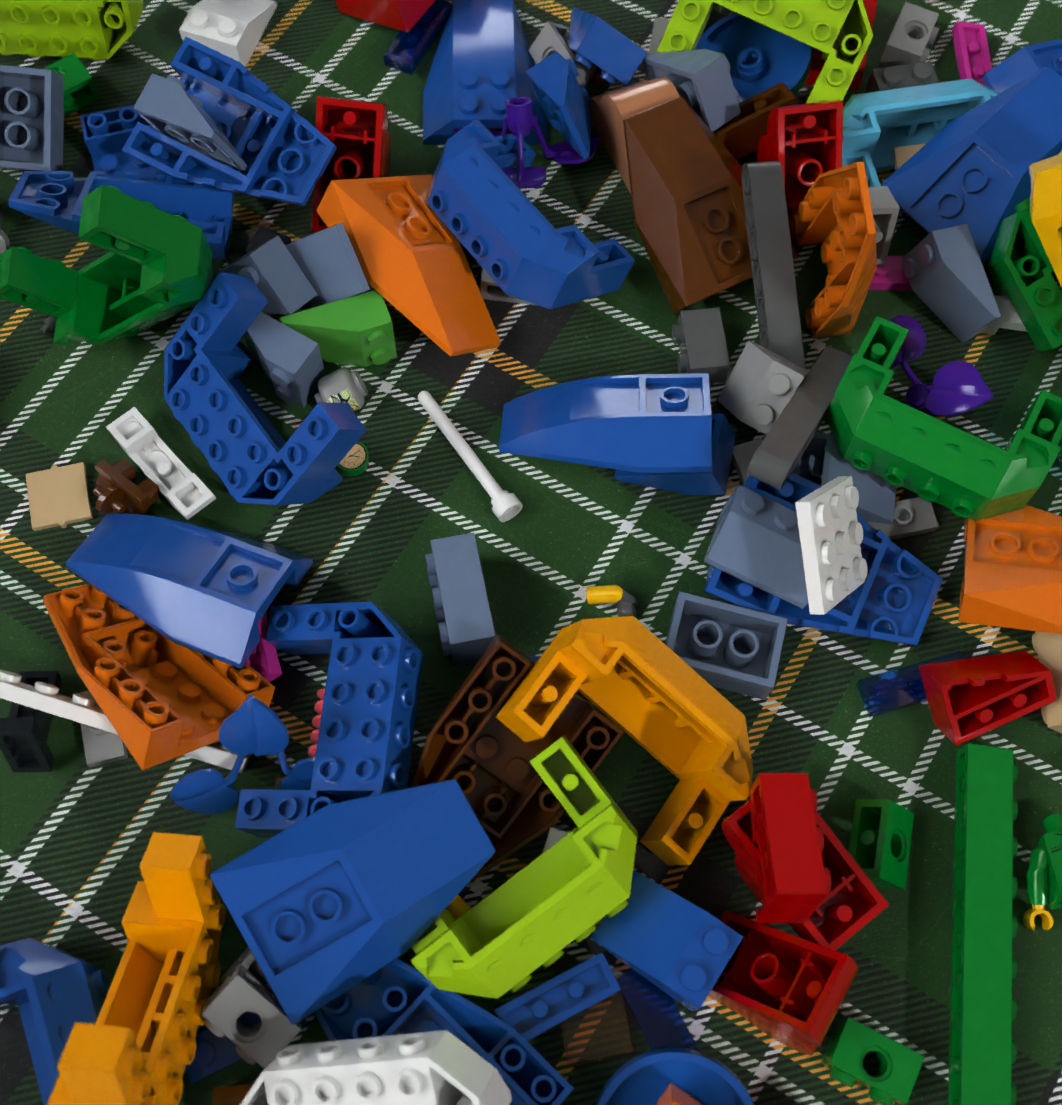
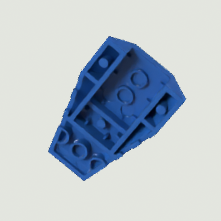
(477, 70)
(275, 142)
(58, 200)
(886, 607)

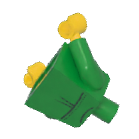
(1045, 874)

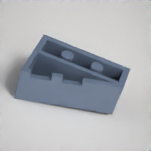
(275, 275)

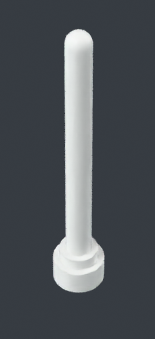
(504, 504)

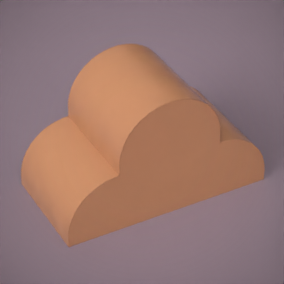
(616, 105)

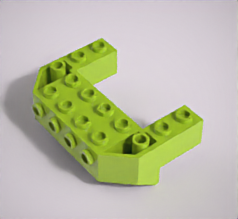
(67, 26)
(830, 26)
(546, 901)

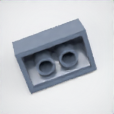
(760, 545)

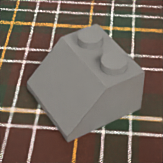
(760, 386)

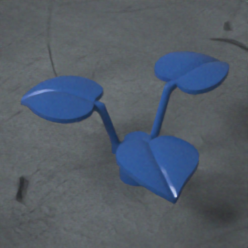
(246, 731)

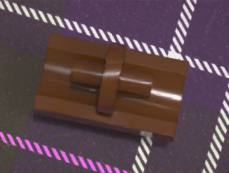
(118, 492)

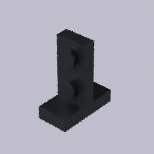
(27, 730)

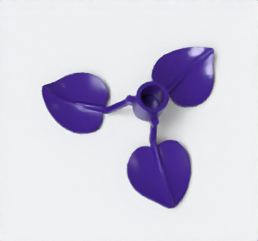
(520, 121)
(956, 385)

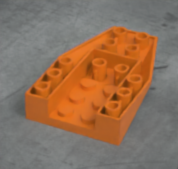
(841, 218)
(412, 258)
(1013, 571)
(150, 689)

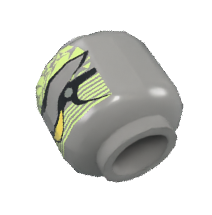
(342, 387)

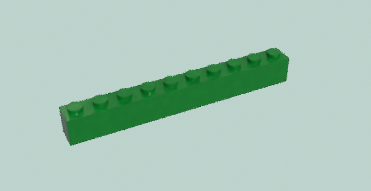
(983, 929)

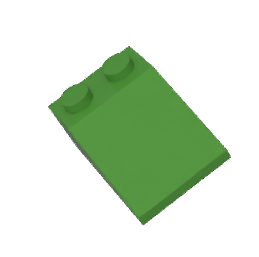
(349, 330)

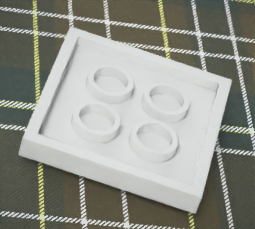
(831, 543)

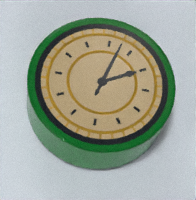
(355, 461)

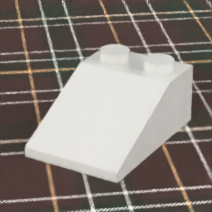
(229, 25)

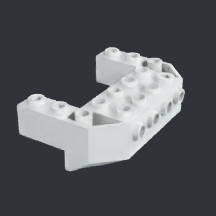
(380, 1071)

